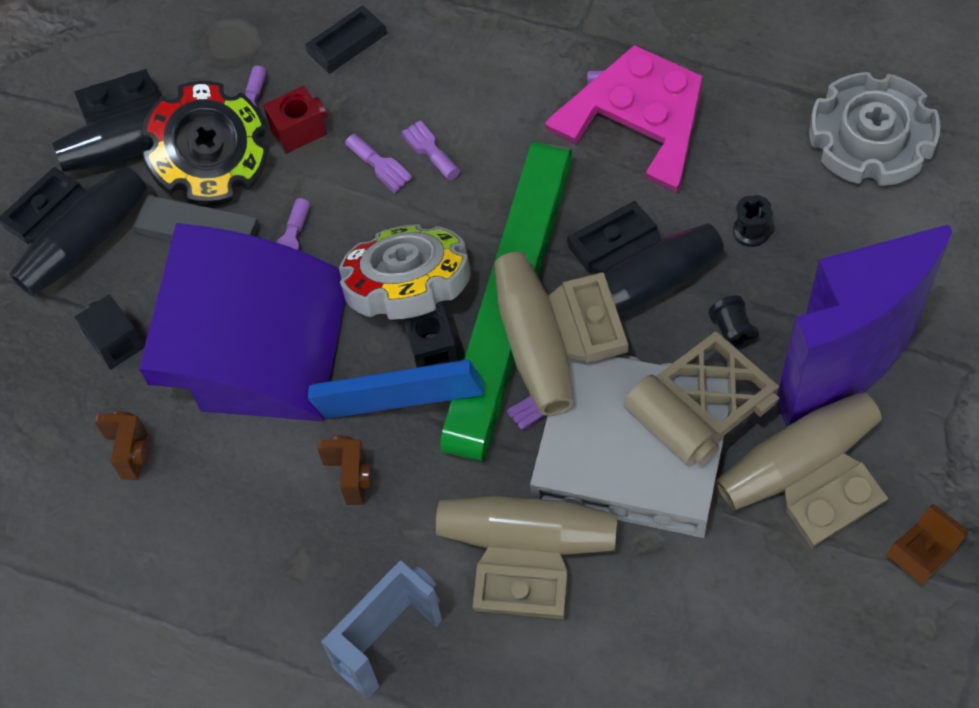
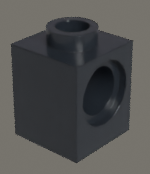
(109, 331)
(432, 350)

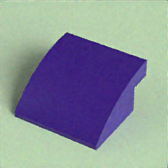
(858, 319)
(244, 324)

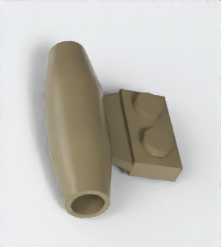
(549, 329)
(809, 464)
(524, 547)

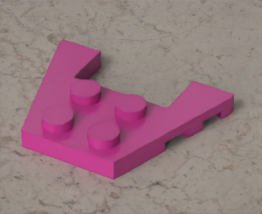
(645, 96)

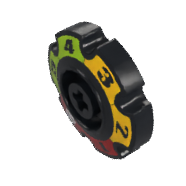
(209, 115)

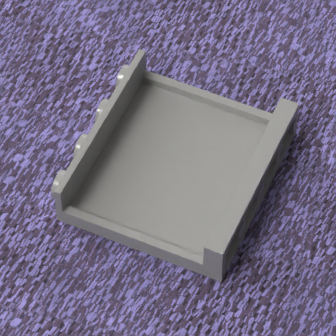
(614, 463)

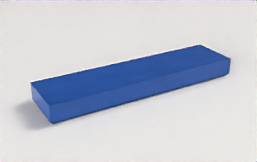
(396, 389)

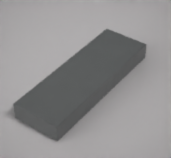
(160, 216)

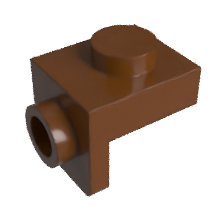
(130, 443)
(355, 472)
(928, 544)

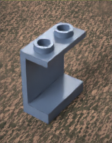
(372, 617)

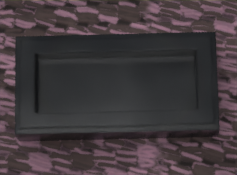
(346, 39)

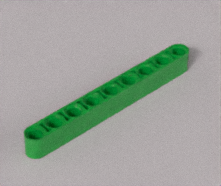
(527, 230)

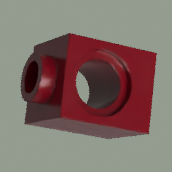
(296, 119)

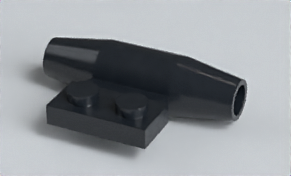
(113, 121)
(66, 223)
(634, 258)

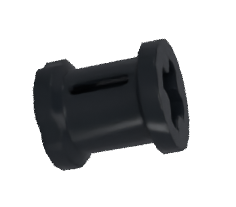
(748, 215)
(733, 321)

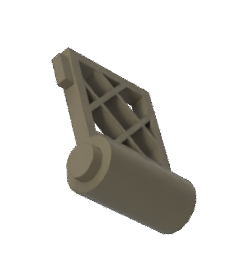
(681, 421)

